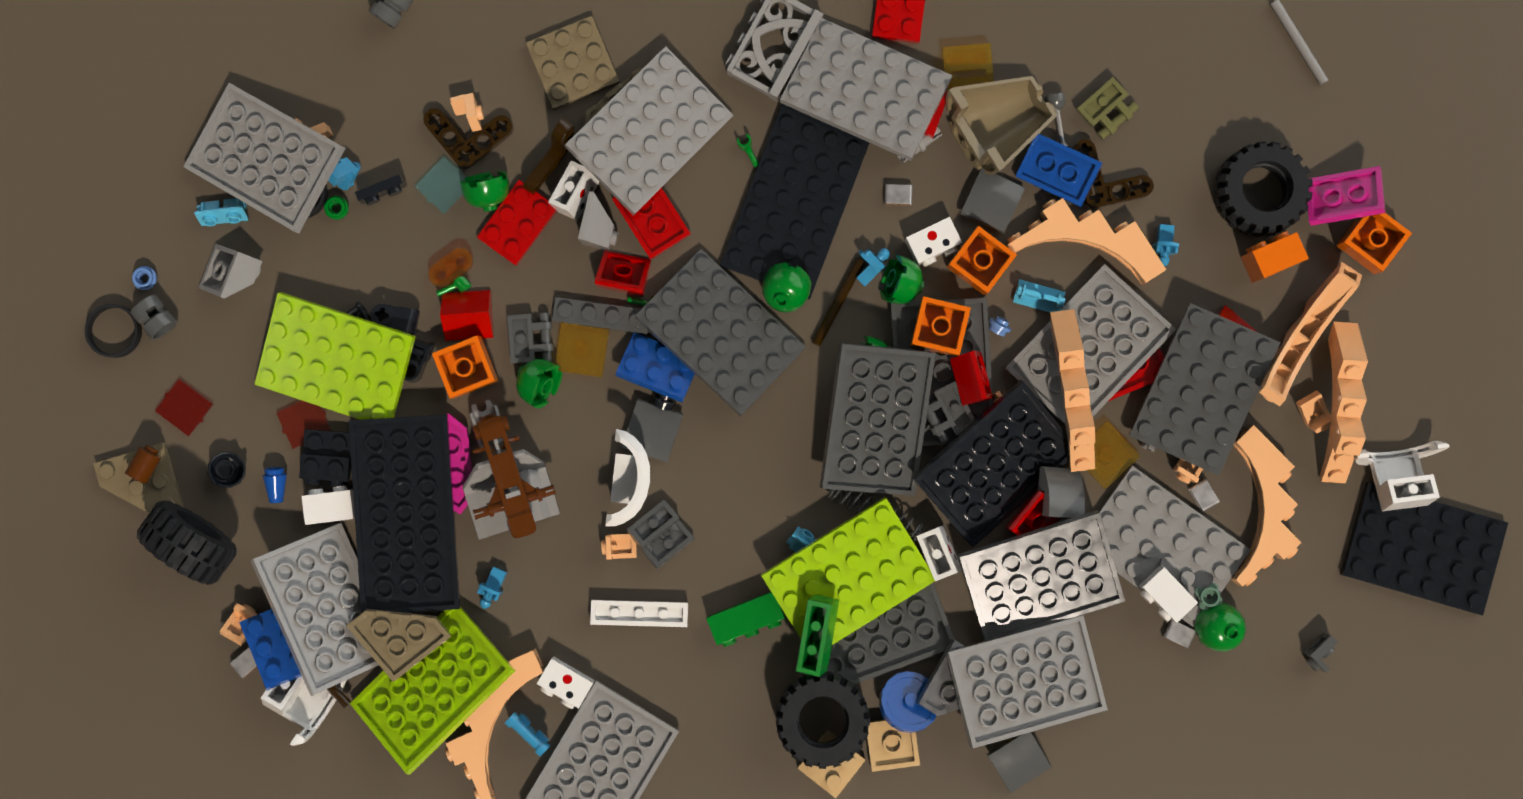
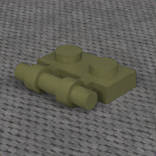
(1102, 102)

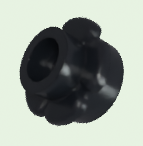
(663, 402)

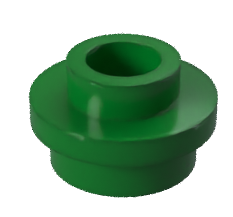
(331, 202)

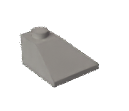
(596, 225)
(229, 272)

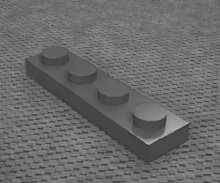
(597, 315)

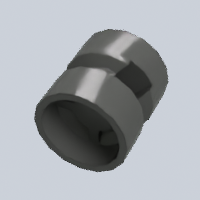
(389, 10)
(158, 324)

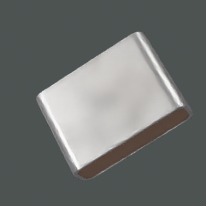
(898, 194)
(1203, 495)
(1179, 634)
(244, 663)

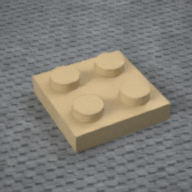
(891, 747)
(833, 778)

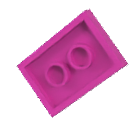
(1346, 196)

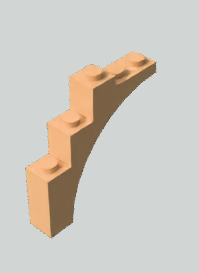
(1126, 245)
(1306, 331)
(1074, 389)
(1348, 401)
(1274, 504)
(474, 745)

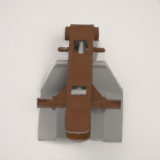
(509, 487)

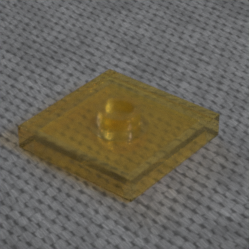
(582, 350)
(1112, 455)

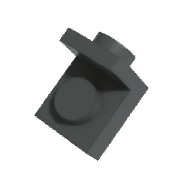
(1320, 648)

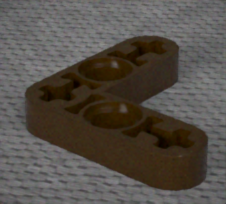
(560, 136)
(461, 145)
(1105, 189)

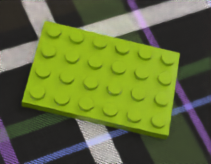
(334, 359)
(861, 562)
(435, 694)

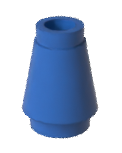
(275, 483)

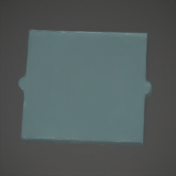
(442, 185)

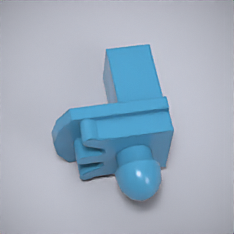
(344, 173)
(1164, 244)
(876, 264)
(491, 589)

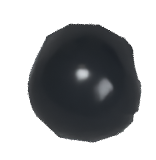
(226, 469)

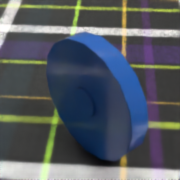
(899, 706)

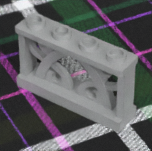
(776, 76)

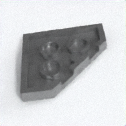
(939, 692)

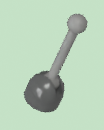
(1058, 102)

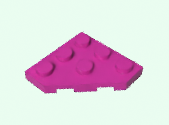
(460, 461)

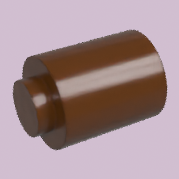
(143, 463)

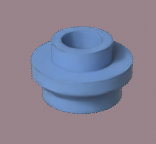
(137, 278)
(999, 326)

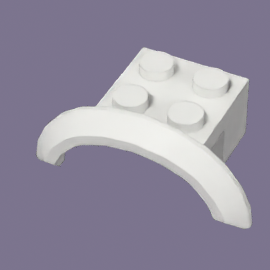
(1400, 476)
(630, 479)
(295, 704)

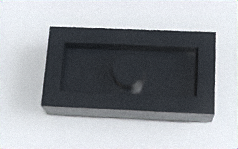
(390, 186)

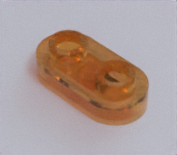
(450, 266)

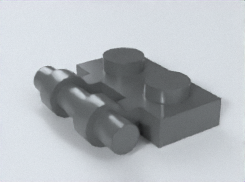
(522, 337)
(957, 416)

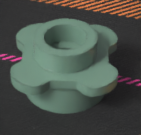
(1202, 594)

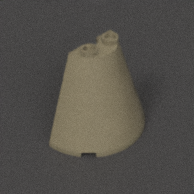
(997, 119)

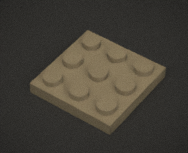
(572, 63)

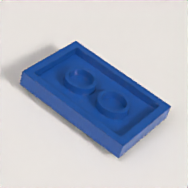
(1059, 170)
(655, 368)
(269, 649)

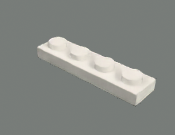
(639, 613)

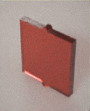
(184, 407)
(301, 417)

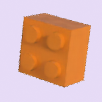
(1374, 241)
(1279, 254)
(981, 261)
(940, 326)
(465, 367)

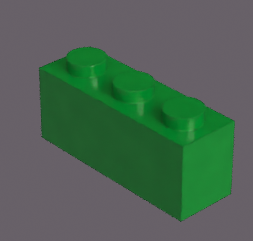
(745, 619)
(817, 635)

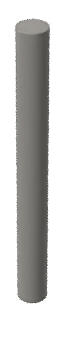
(1299, 42)

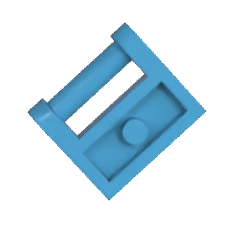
(521, 725)

